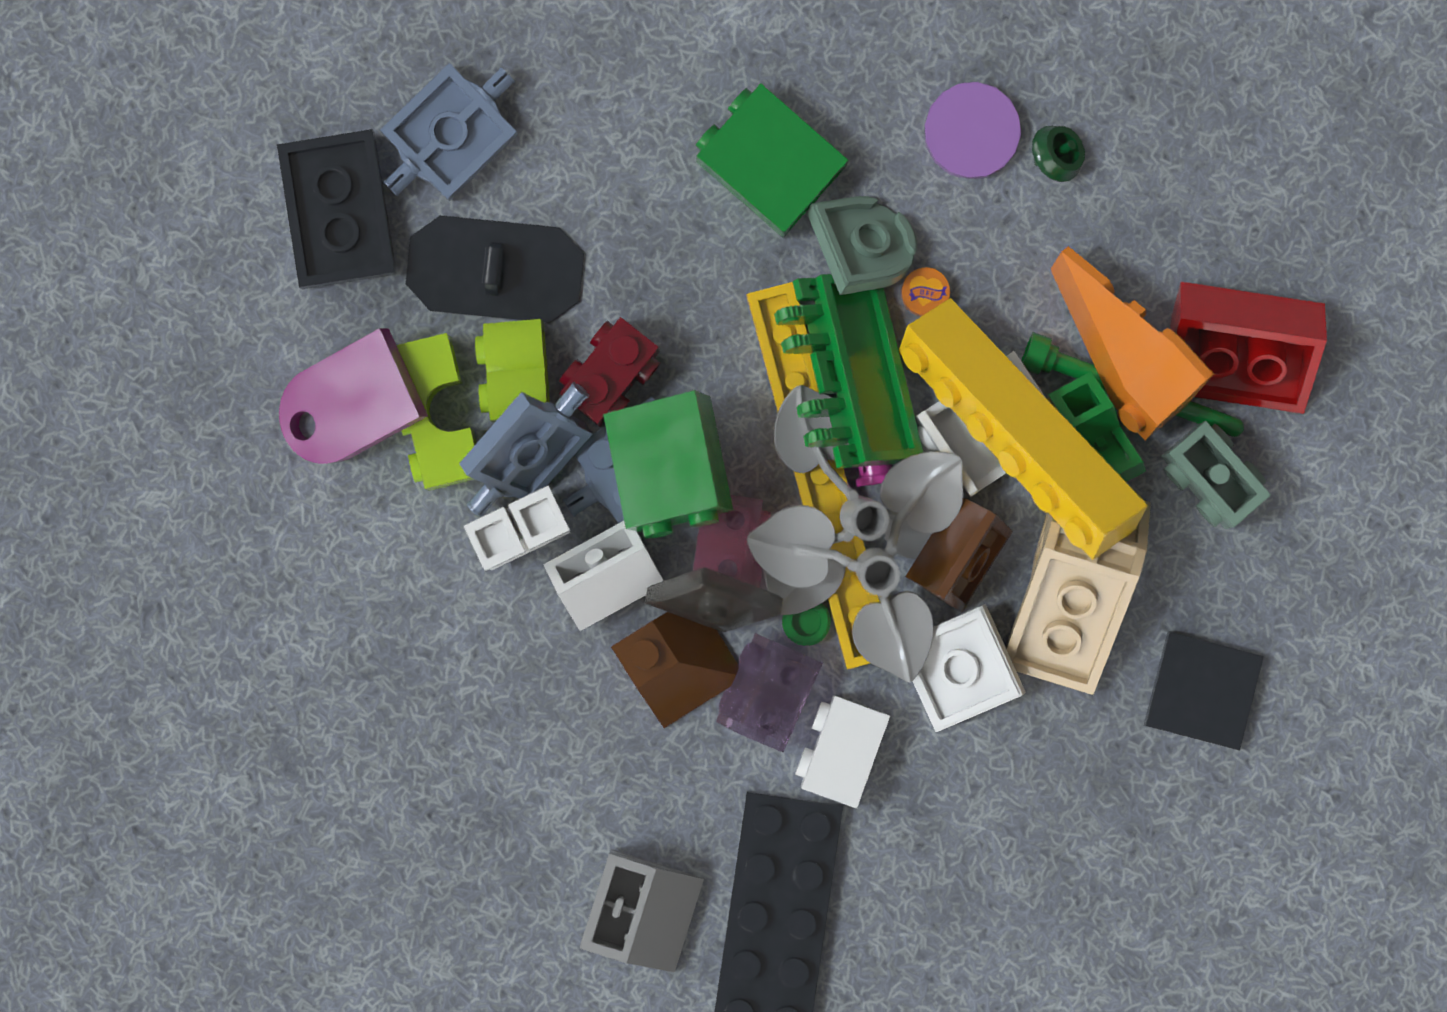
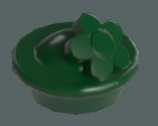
(1058, 152)

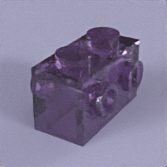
(768, 692)

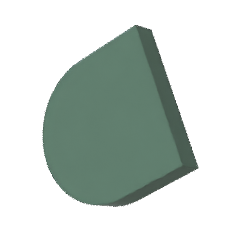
(863, 242)

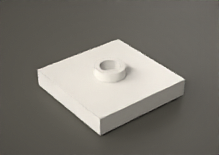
(966, 670)

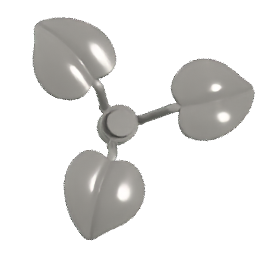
(858, 514)
(798, 541)

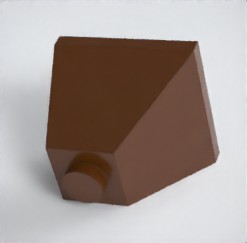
(676, 665)

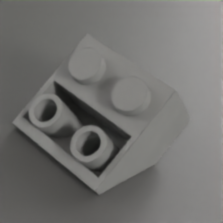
(641, 912)

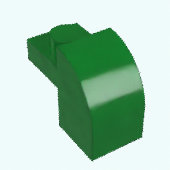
(1095, 418)

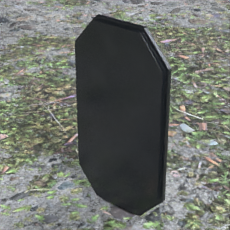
(494, 269)

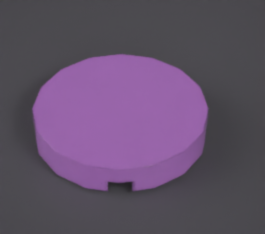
(972, 130)

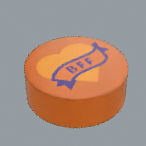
(924, 290)

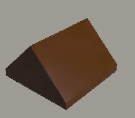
(960, 555)

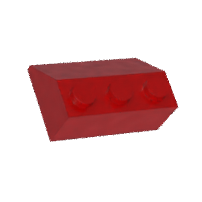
(1253, 343)

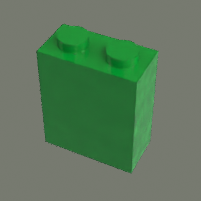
(770, 158)
(668, 464)

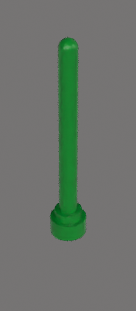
(1044, 356)

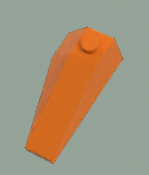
(1142, 370)

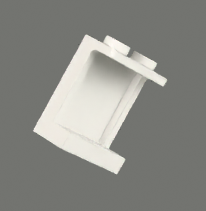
(945, 432)

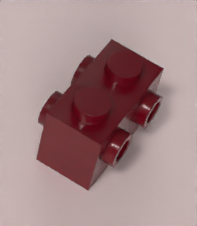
(611, 370)

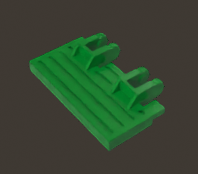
(860, 362)

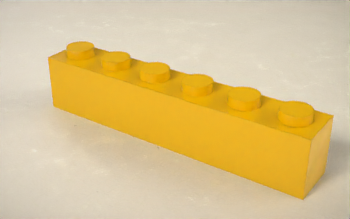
(1021, 429)

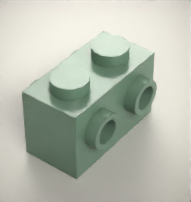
(1215, 475)

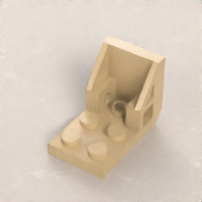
(1075, 606)

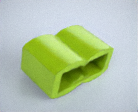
(514, 364)

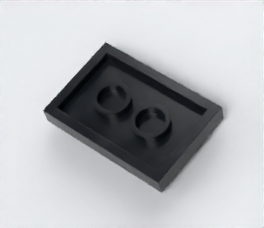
(336, 209)

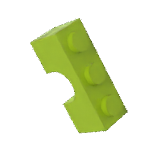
(438, 452)

